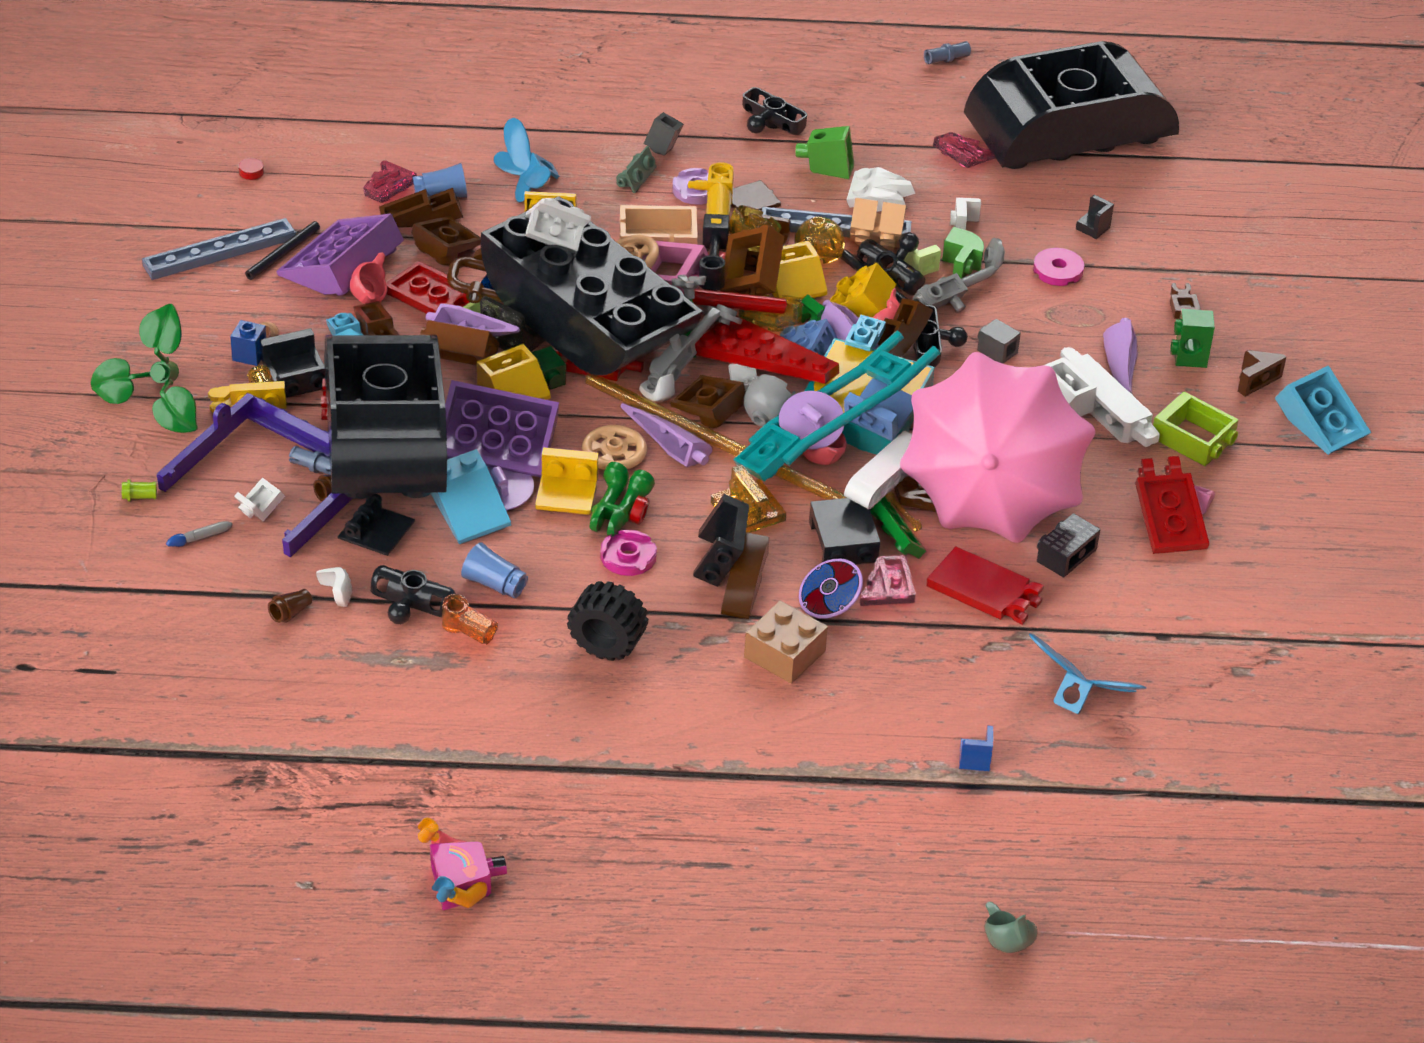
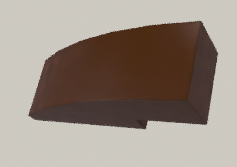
(422, 207)
(374, 319)
(909, 321)
(745, 577)

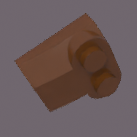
(444, 239)
(711, 399)

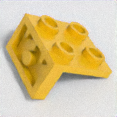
(567, 481)

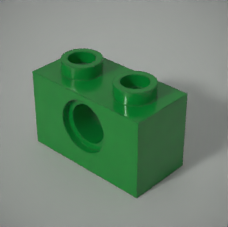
(1193, 338)

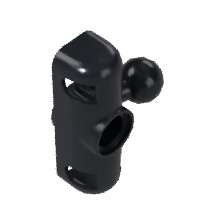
(773, 113)
(908, 243)
(932, 336)
(408, 591)

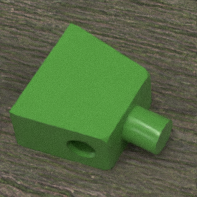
(829, 151)

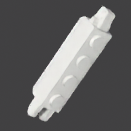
(1114, 404)

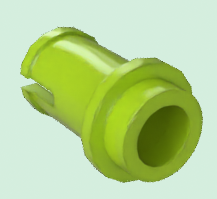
(139, 490)

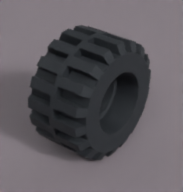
(607, 620)

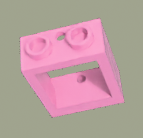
(682, 253)

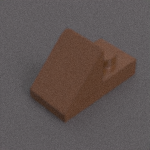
(1260, 370)

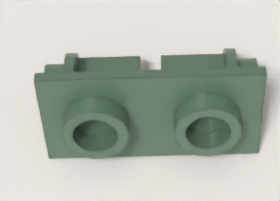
(637, 170)

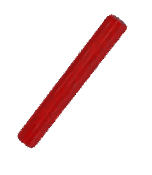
(740, 301)

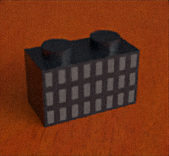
(1068, 545)

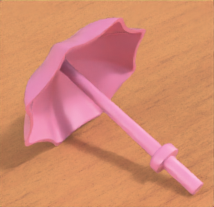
(997, 447)

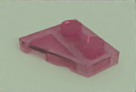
(889, 582)

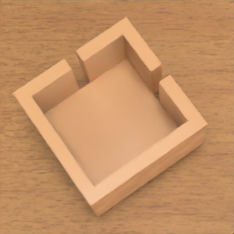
(882, 228)

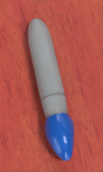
(181, 539)

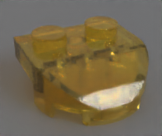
(776, 321)

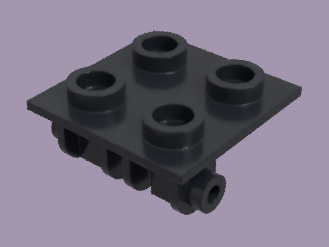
(376, 527)

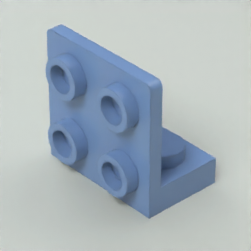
(812, 335)
(886, 417)

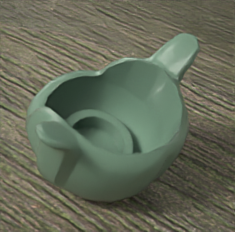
(1007, 932)

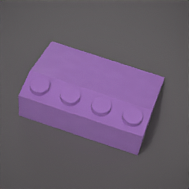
(336, 253)
(501, 425)

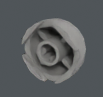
(765, 398)

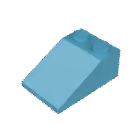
(1322, 410)
(471, 499)

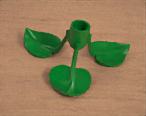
(113, 379)

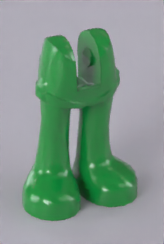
(617, 480)

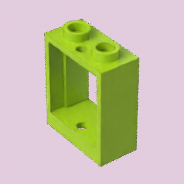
(1202, 415)

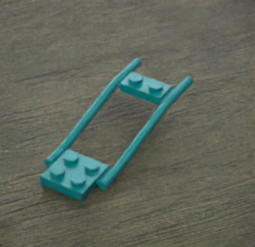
(775, 446)

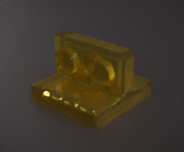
(763, 506)

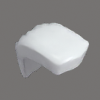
(663, 391)
(340, 581)

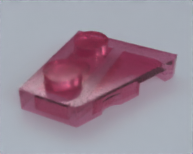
(962, 149)
(388, 182)

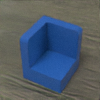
(977, 753)

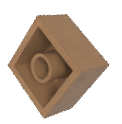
(785, 641)

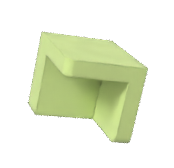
(925, 260)

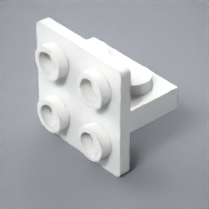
(556, 224)

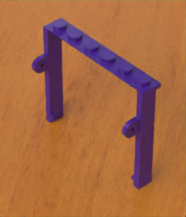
(279, 421)

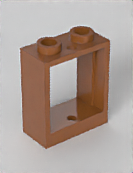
(768, 262)
(461, 342)

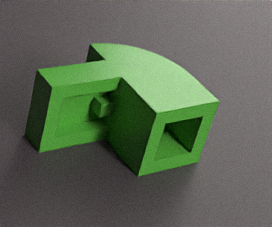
(964, 251)

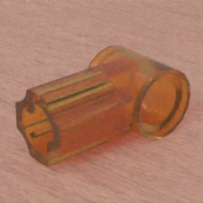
(459, 617)

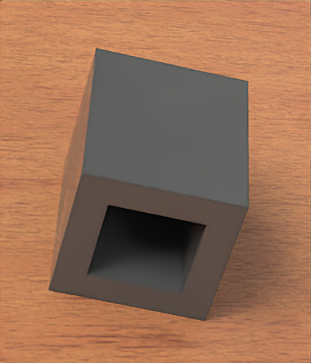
(663, 134)
(998, 341)

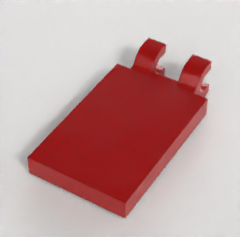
(424, 288)
(1170, 508)
(985, 585)

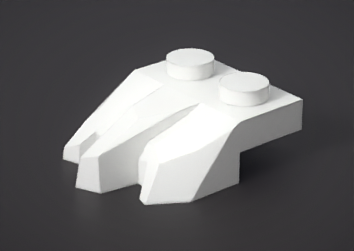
(879, 186)

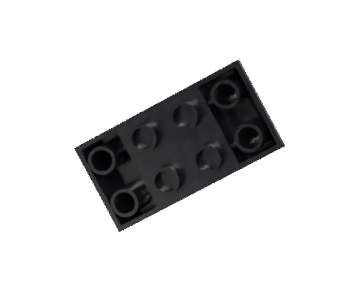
(1067, 104)
(589, 305)
(385, 415)

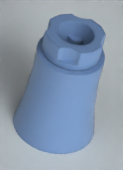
(442, 180)
(493, 571)

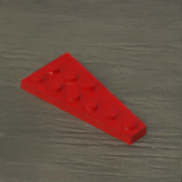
(764, 350)

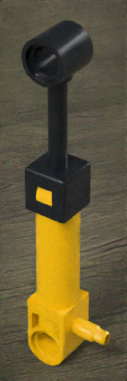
(716, 222)

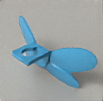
(521, 161)
(1075, 676)

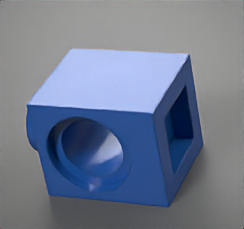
(246, 342)

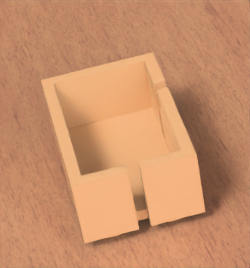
(660, 223)

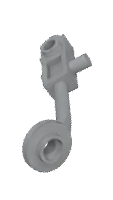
(953, 287)
(682, 347)

